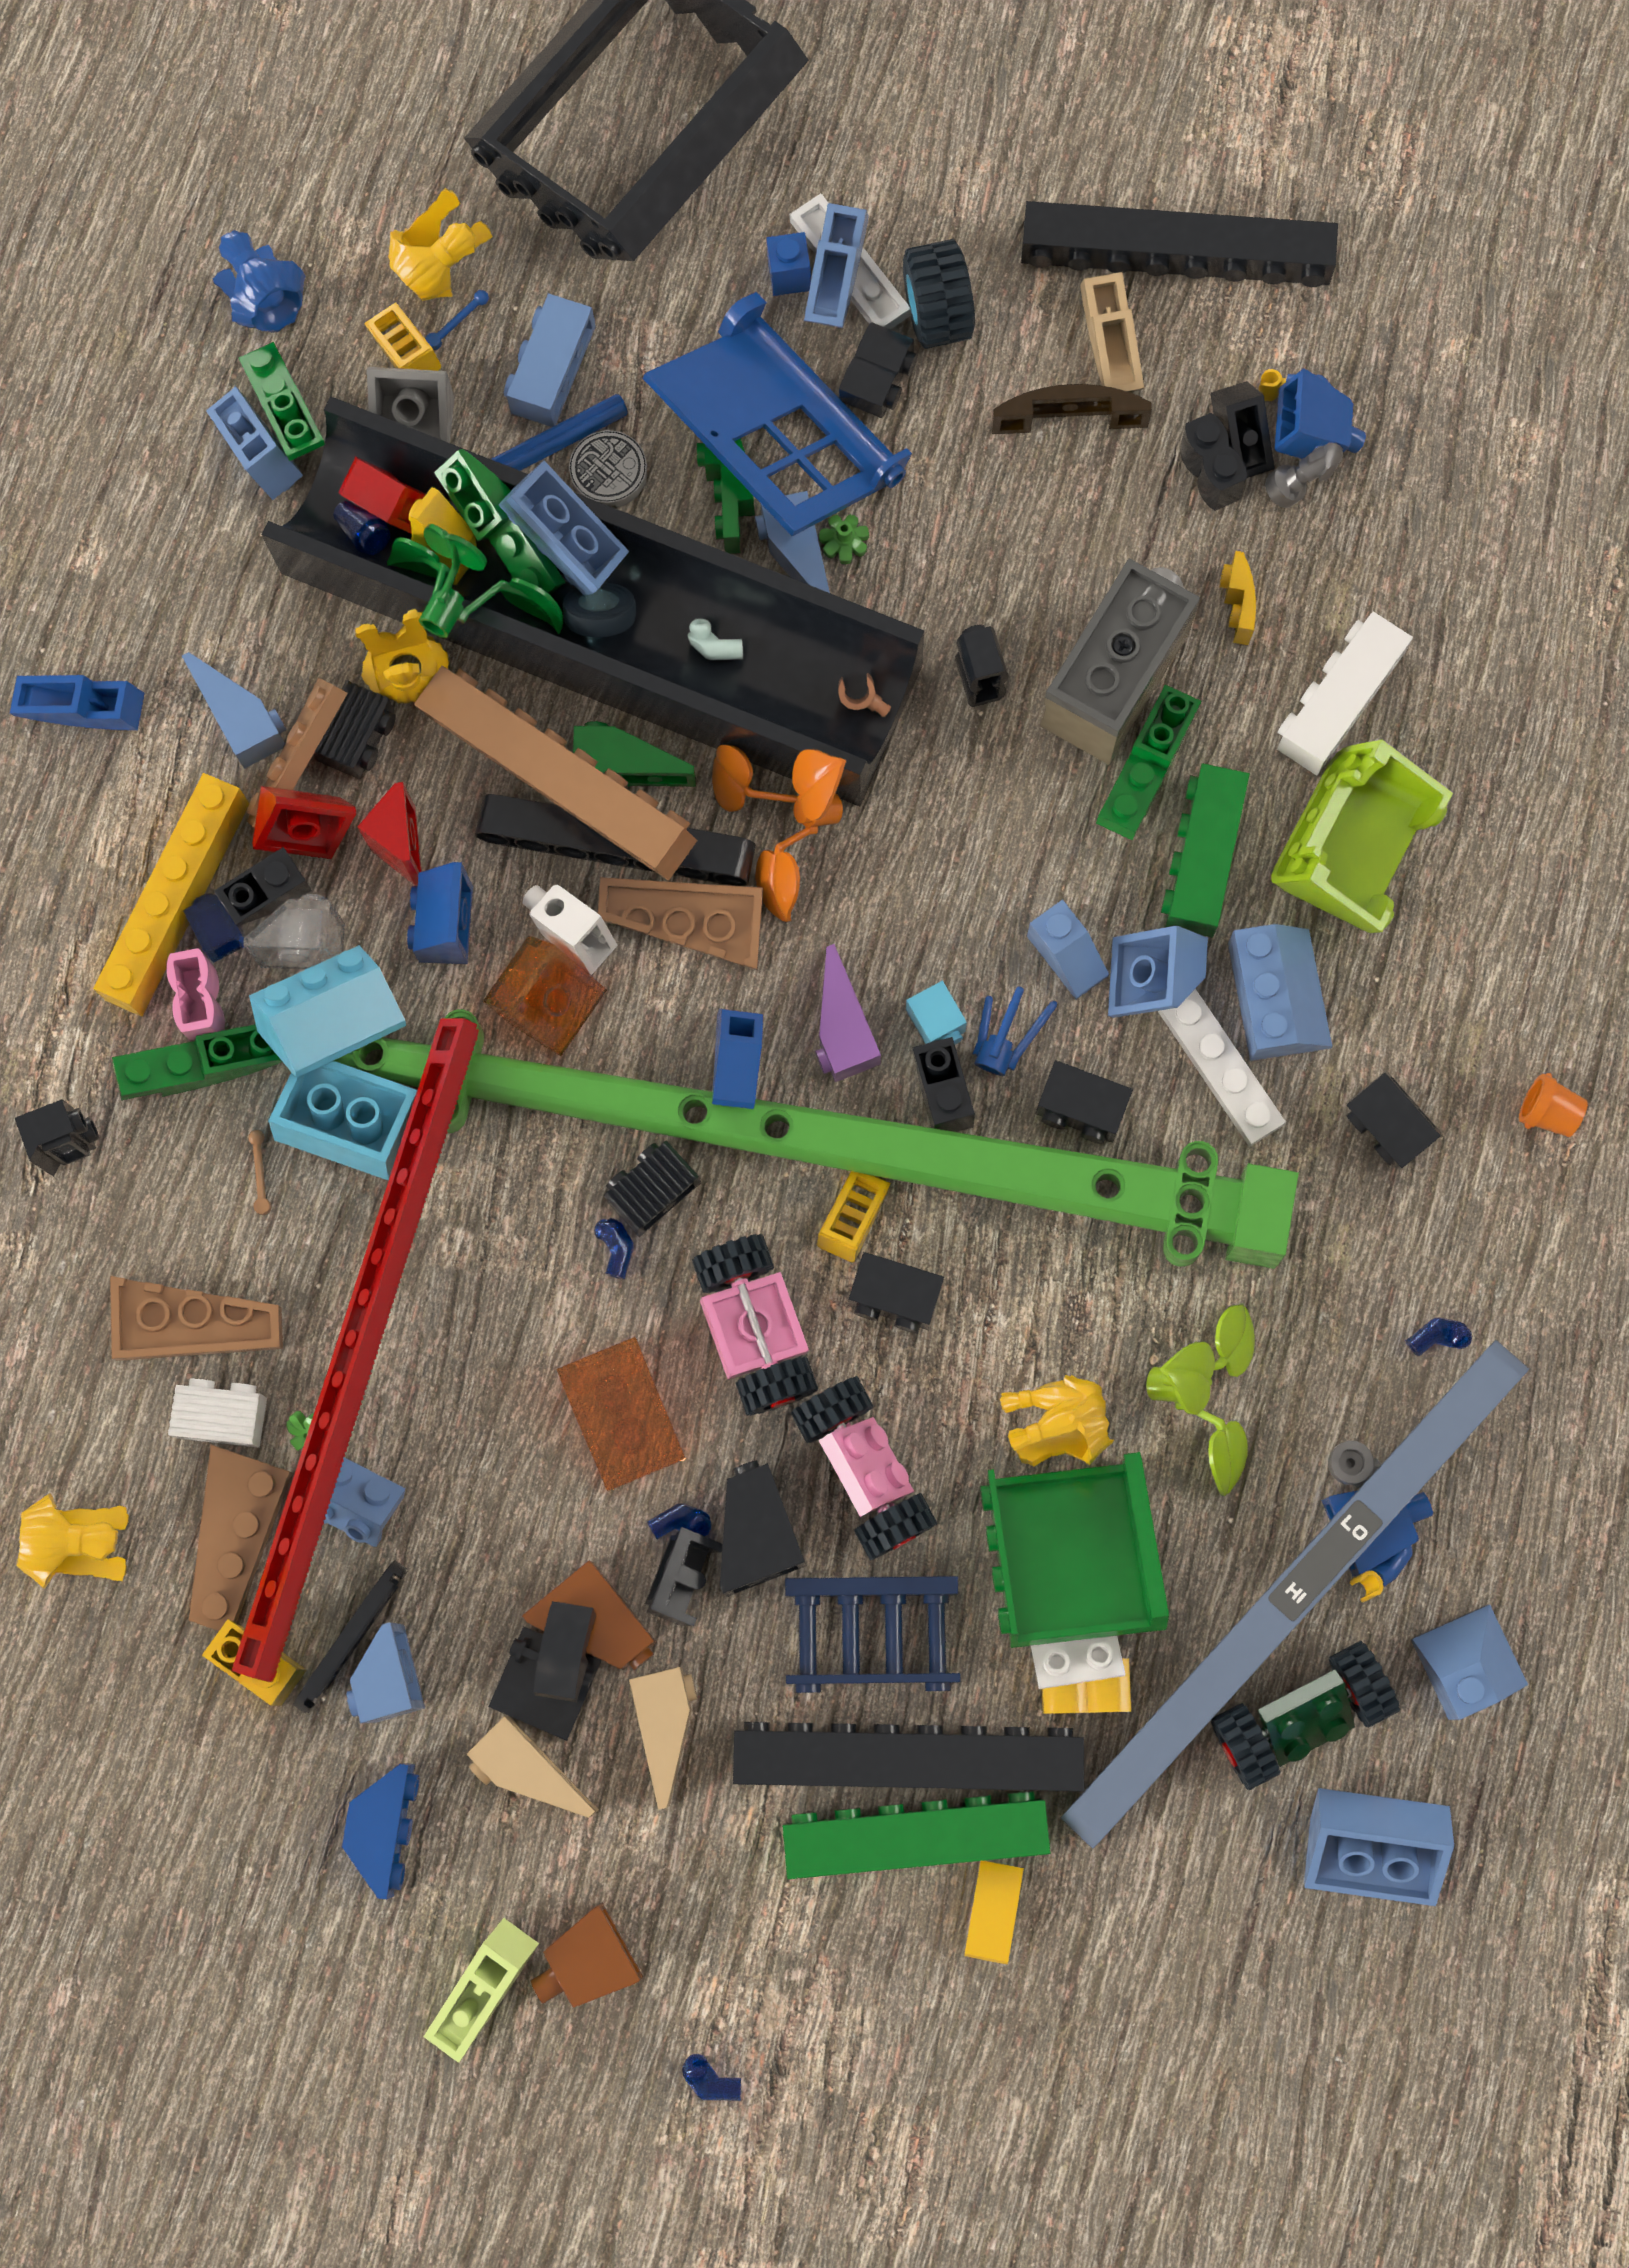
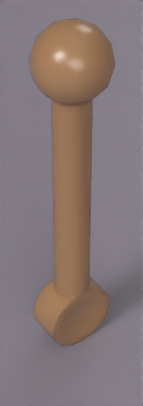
(261, 1205)

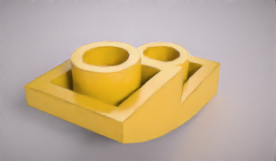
(1241, 594)
(994, 1912)

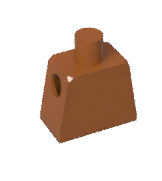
(587, 1961)

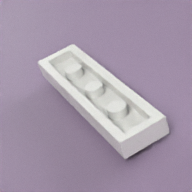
(872, 290)
(1223, 1069)

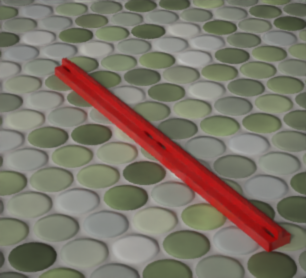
(355, 1351)

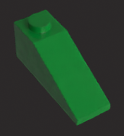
(631, 757)

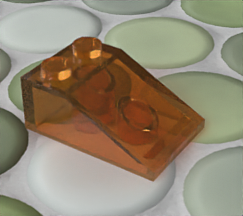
(621, 1413)

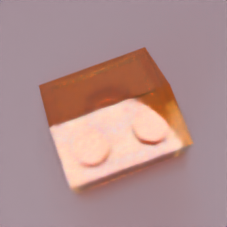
(545, 994)

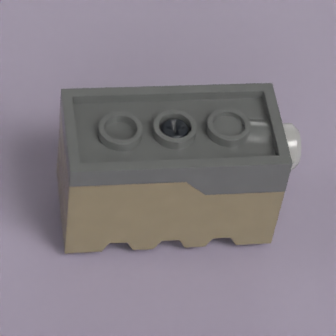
(1119, 659)

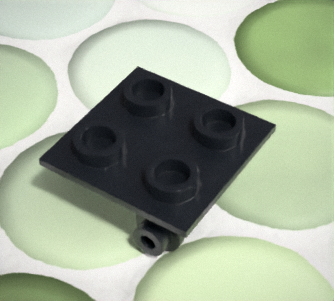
(516, 1689)

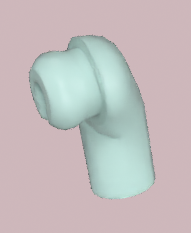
(710, 646)

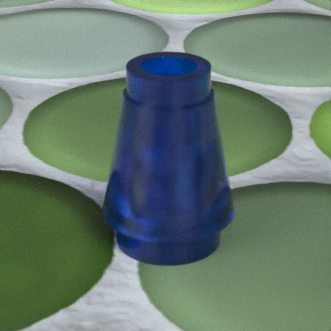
(363, 528)

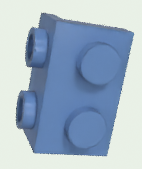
(362, 1503)

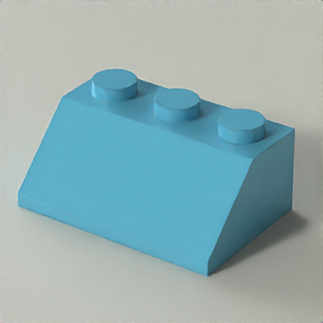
(326, 1011)
(344, 1117)

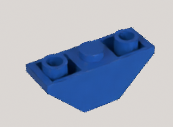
(737, 1058)
(379, 1828)

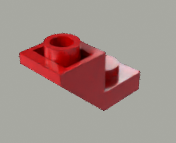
(380, 493)

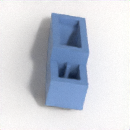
(836, 265)

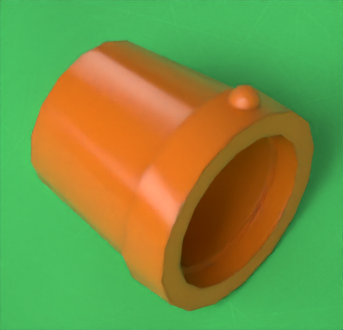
(1552, 1107)

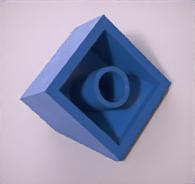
(441, 915)

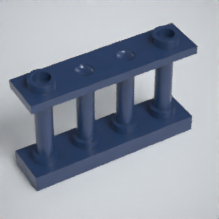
(892, 1595)

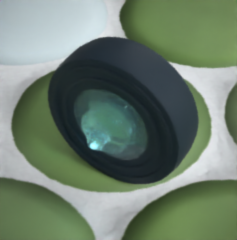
(601, 613)

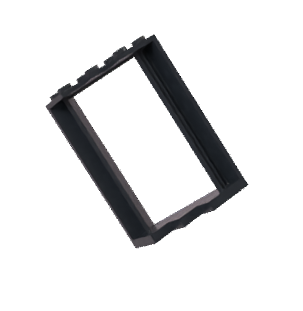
(683, 166)

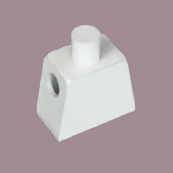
(570, 926)

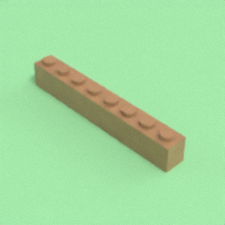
(556, 772)

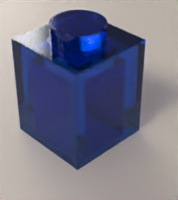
(214, 927)

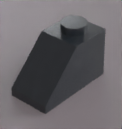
(1245, 420)

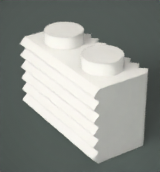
(218, 1414)

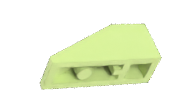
(481, 1989)

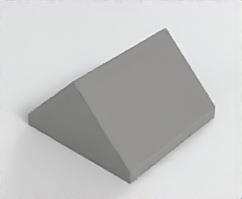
(413, 399)

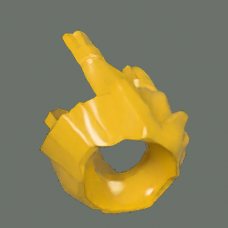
(425, 258)
(403, 680)
(1070, 1426)
(70, 1541)

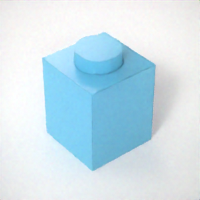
(936, 1014)

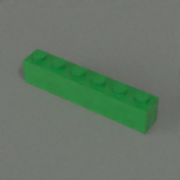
(915, 1837)

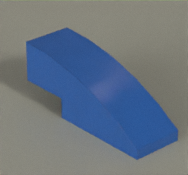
(78, 701)

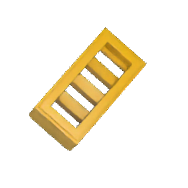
(419, 358)
(849, 1247)

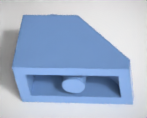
(1067, 949)

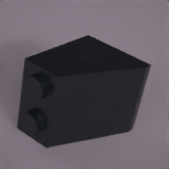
(756, 1531)

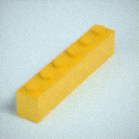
(176, 881)

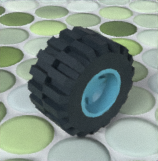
(939, 293)

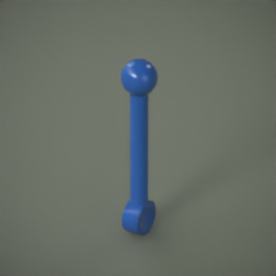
(434, 339)

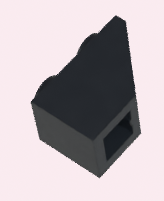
(262, 888)
(943, 1086)

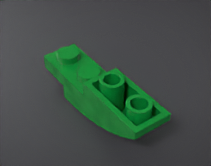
(281, 401)
(731, 493)
(477, 497)
(1148, 762)
(193, 1064)

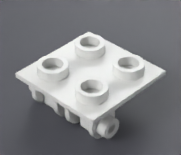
(1077, 1661)

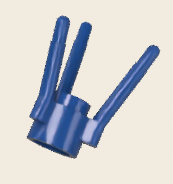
(996, 1053)

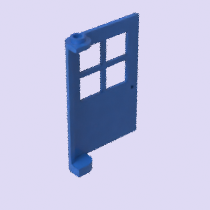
(747, 385)

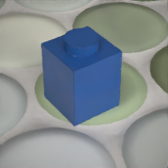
(788, 263)

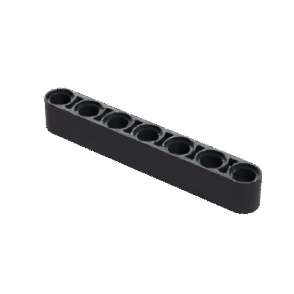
(554, 831)

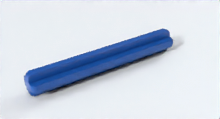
(564, 433)

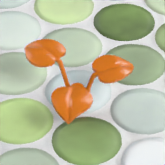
(816, 782)

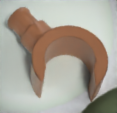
(870, 700)

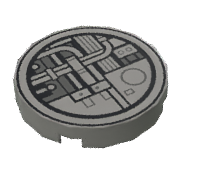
(608, 468)

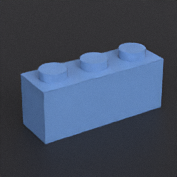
(550, 360)

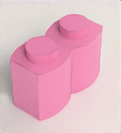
(196, 993)

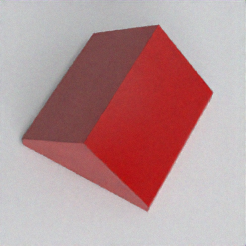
(301, 822)
(393, 832)

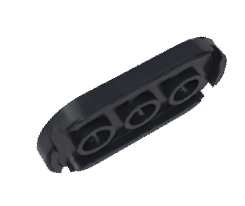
(350, 1637)

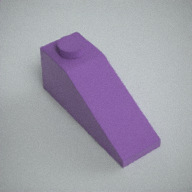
(844, 1031)

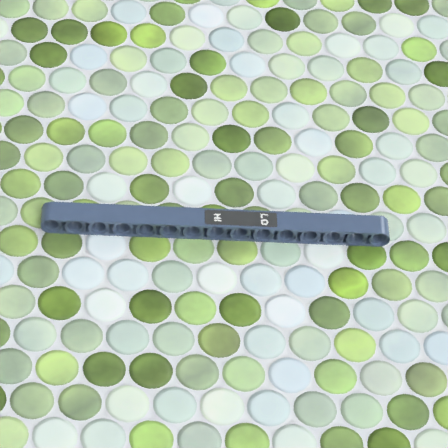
(1294, 1594)

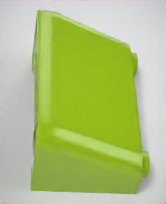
(1359, 832)

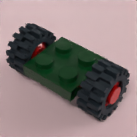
(1306, 1716)

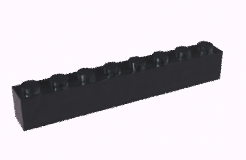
(1179, 243)
(908, 1760)

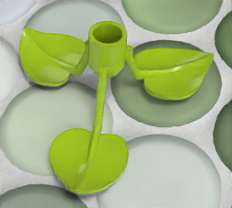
(1188, 1382)

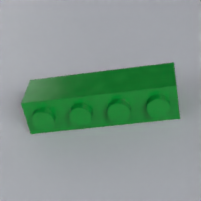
(1206, 850)

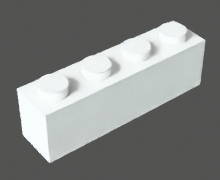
(1344, 692)

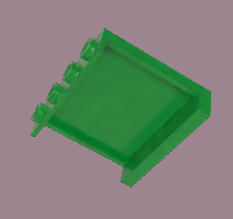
(1075, 1554)

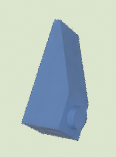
(254, 443)
(796, 554)
(240, 714)

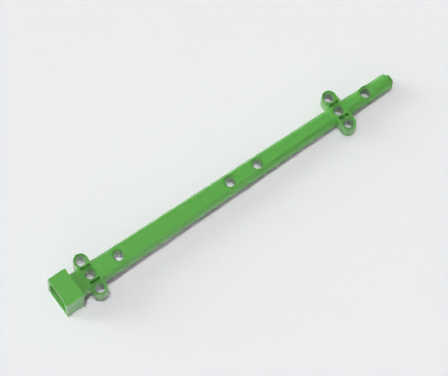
(1243, 1212)

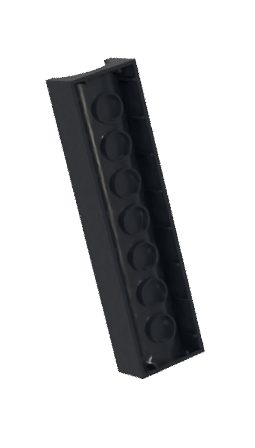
(765, 704)

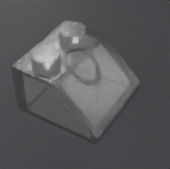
(298, 934)

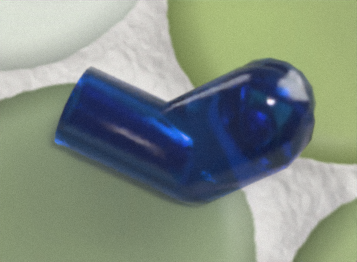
(619, 1243)
(1440, 1332)
(680, 1516)
(707, 2083)

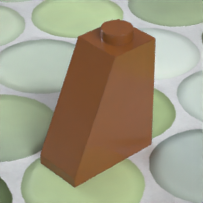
(616, 1633)

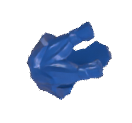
(265, 289)

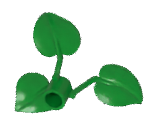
(446, 604)

